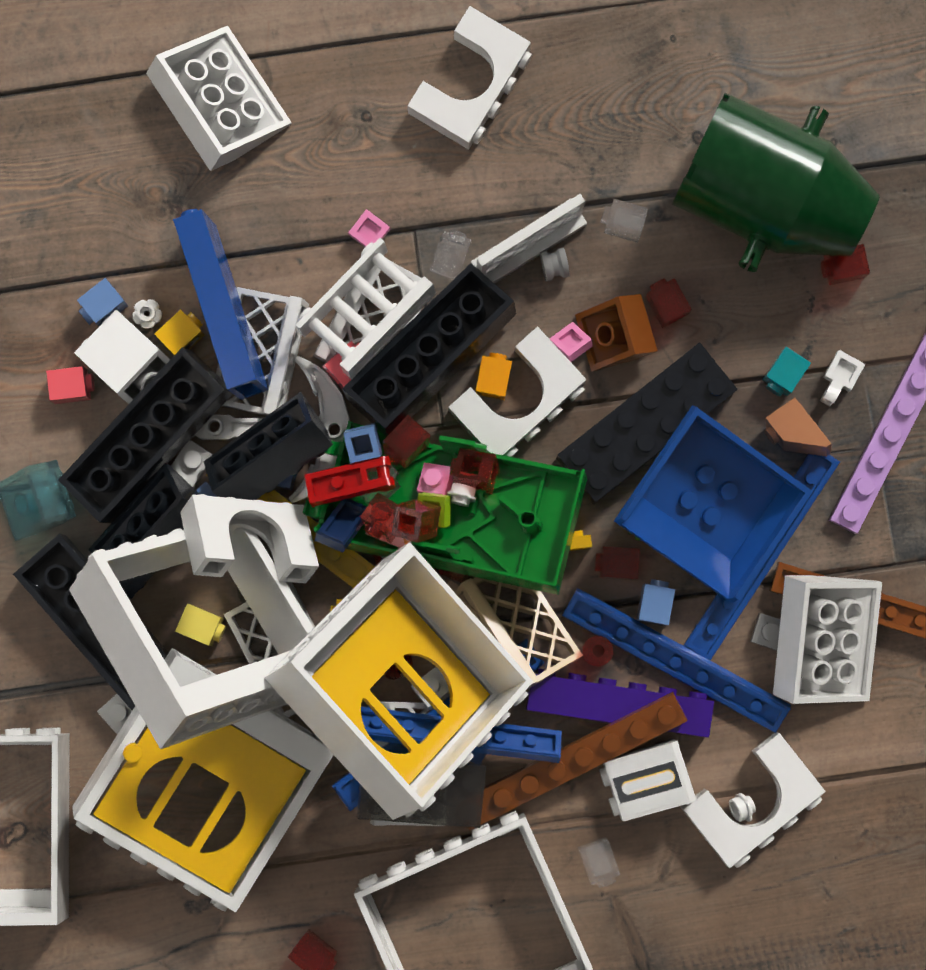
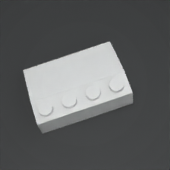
(217, 97)
(826, 639)

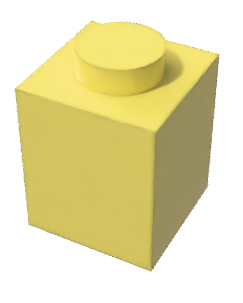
(201, 625)

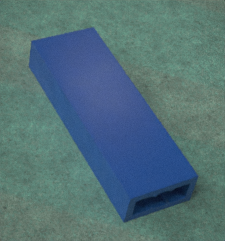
(220, 304)

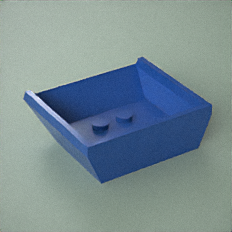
(713, 505)

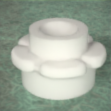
(147, 321)
(462, 494)
(742, 807)

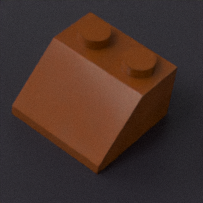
(617, 331)

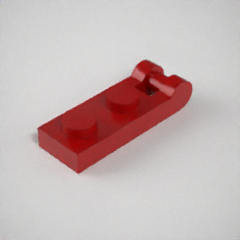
(349, 481)

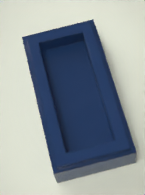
(341, 525)

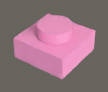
(368, 229)
(572, 341)
(435, 479)

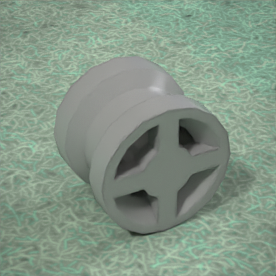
(554, 264)

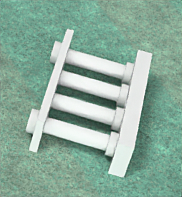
(374, 336)

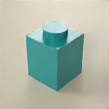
(785, 372)

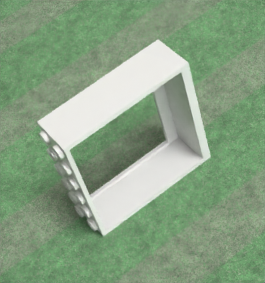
(209, 704)
(451, 848)
(51, 904)

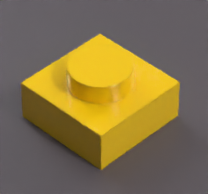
(580, 541)

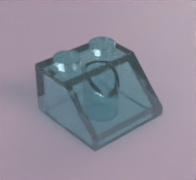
(35, 500)

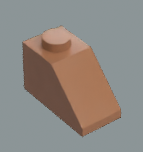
(796, 430)

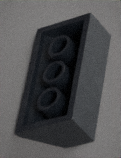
(268, 451)
(149, 513)

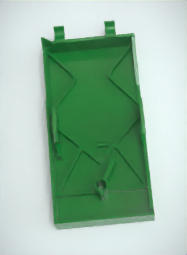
(506, 536)

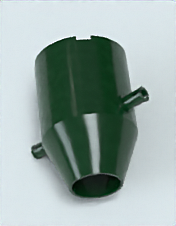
(776, 184)

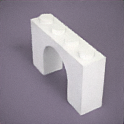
(465, 119)
(558, 382)
(280, 525)
(795, 792)

